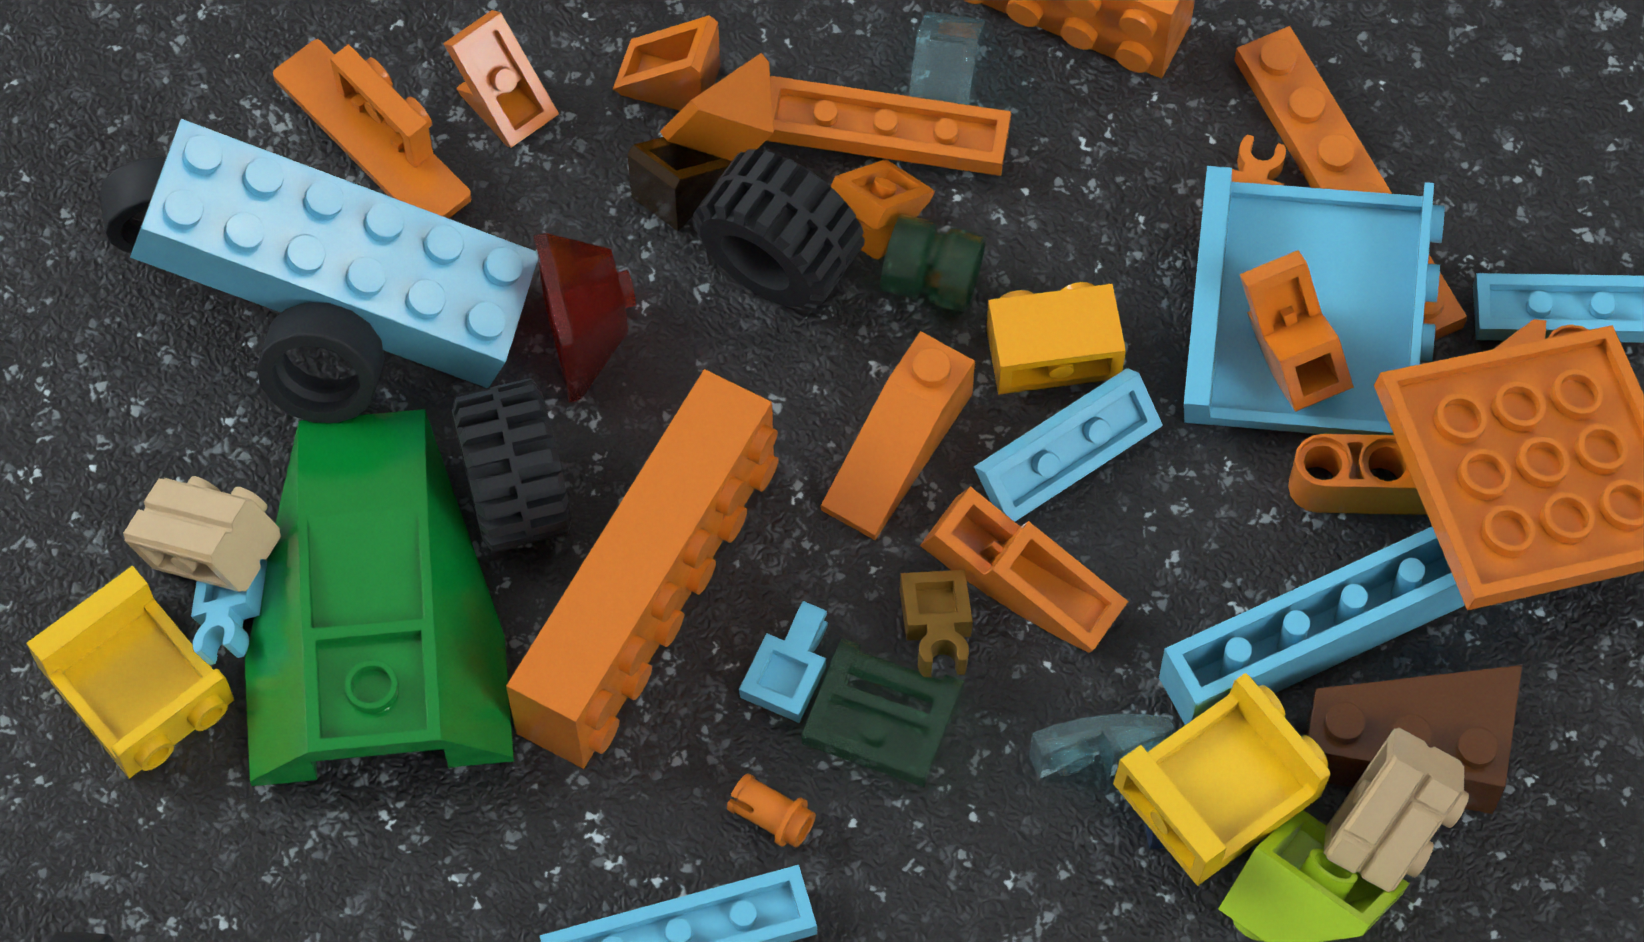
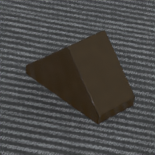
(672, 178)

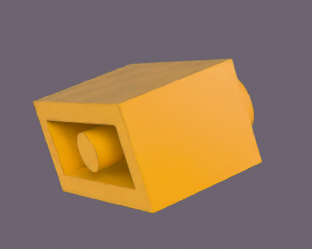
(1055, 337)

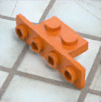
(373, 125)

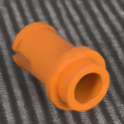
(772, 811)

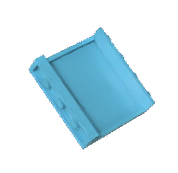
(1369, 280)

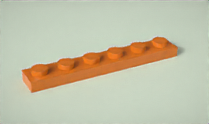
(1322, 137)

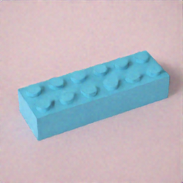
(305, 236)

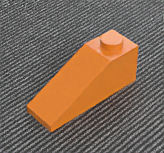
(900, 434)

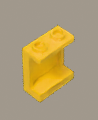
(130, 673)
(1224, 779)

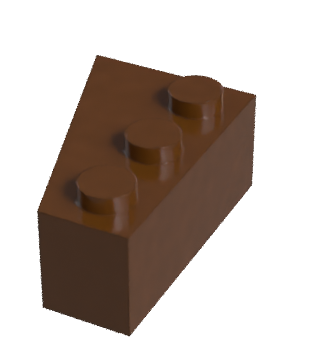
(1456, 712)

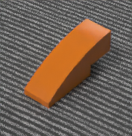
(1024, 571)

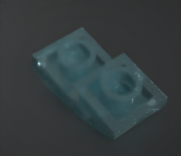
(1073, 744)

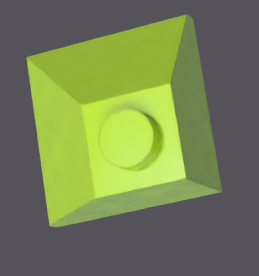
(1299, 894)

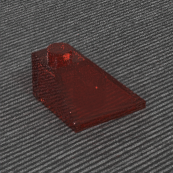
(583, 305)

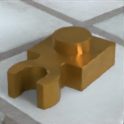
(937, 614)

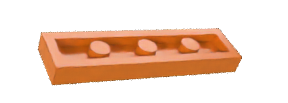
(889, 125)

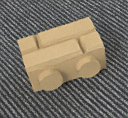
(203, 532)
(1396, 811)

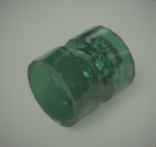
(932, 263)

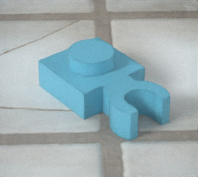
(222, 616)

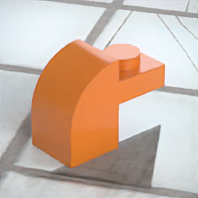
(1294, 332)

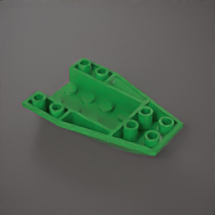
(373, 611)

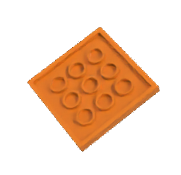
(1526, 462)

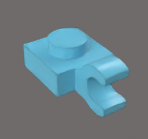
(787, 669)

